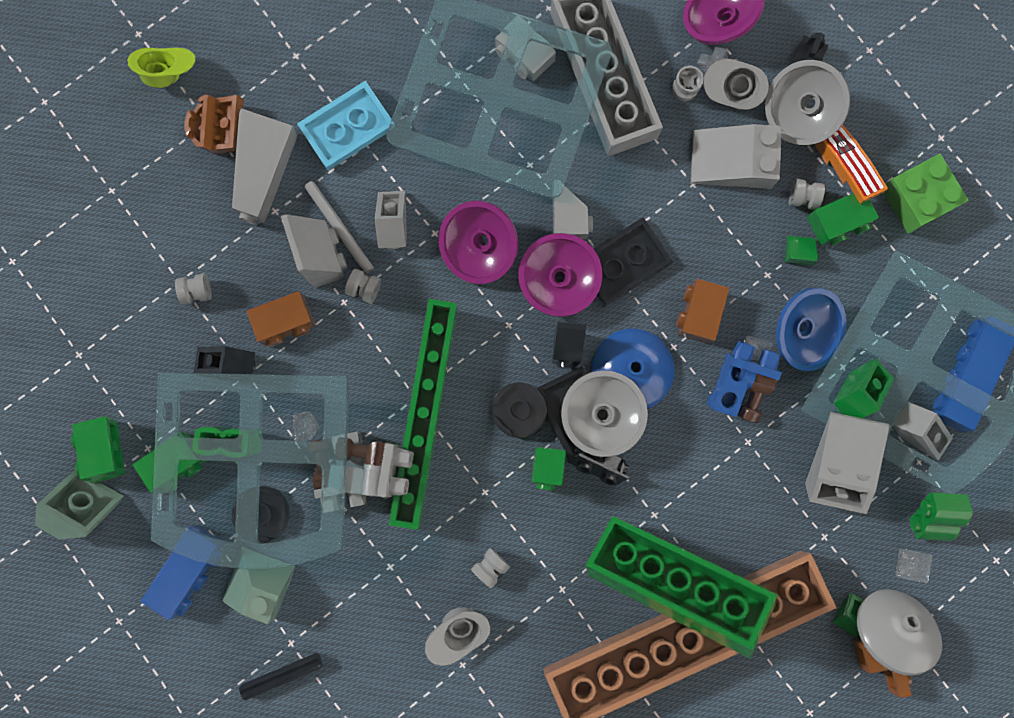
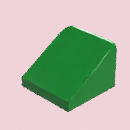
(801, 250)
(847, 614)

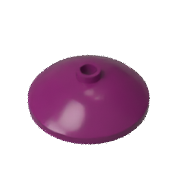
(720, 20)
(463, 245)
(563, 255)

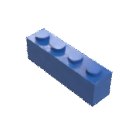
(980, 365)

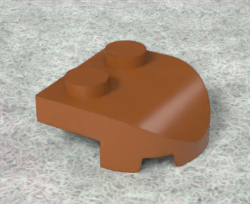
(214, 123)

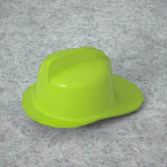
(160, 65)

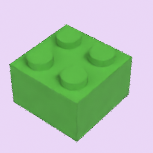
(924, 193)

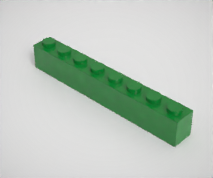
(425, 411)

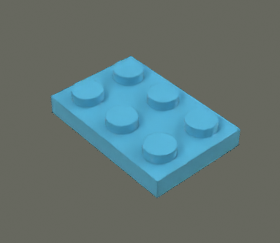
(346, 125)

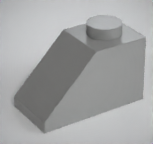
(571, 215)
(391, 219)
(923, 430)

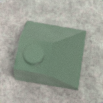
(75, 507)
(258, 591)

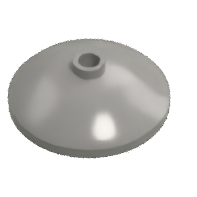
(789, 96)
(624, 408)
(889, 638)

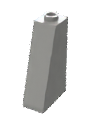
(260, 163)

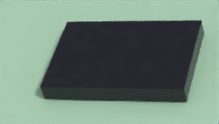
(629, 260)
(554, 393)

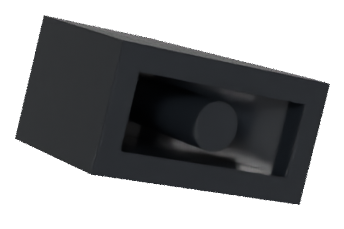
(568, 344)
(224, 360)

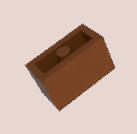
(702, 311)
(281, 319)

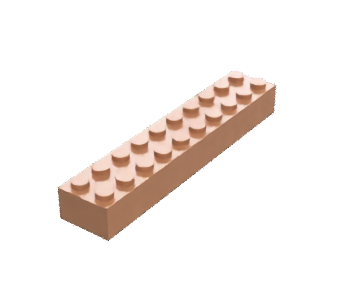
(668, 651)

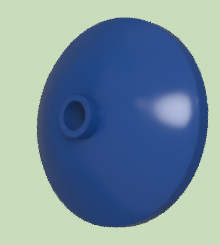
(810, 328)
(638, 347)

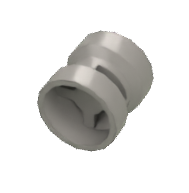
(691, 78)
(806, 194)
(363, 286)
(193, 289)
(490, 568)

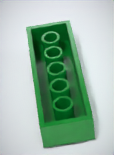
(682, 586)

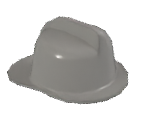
(736, 84)
(456, 636)

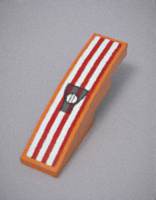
(852, 165)

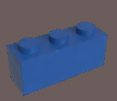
(177, 583)

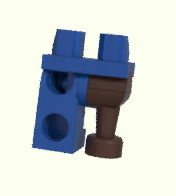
(743, 374)

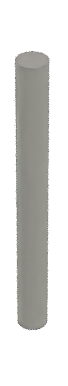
(340, 228)

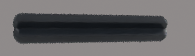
(280, 676)

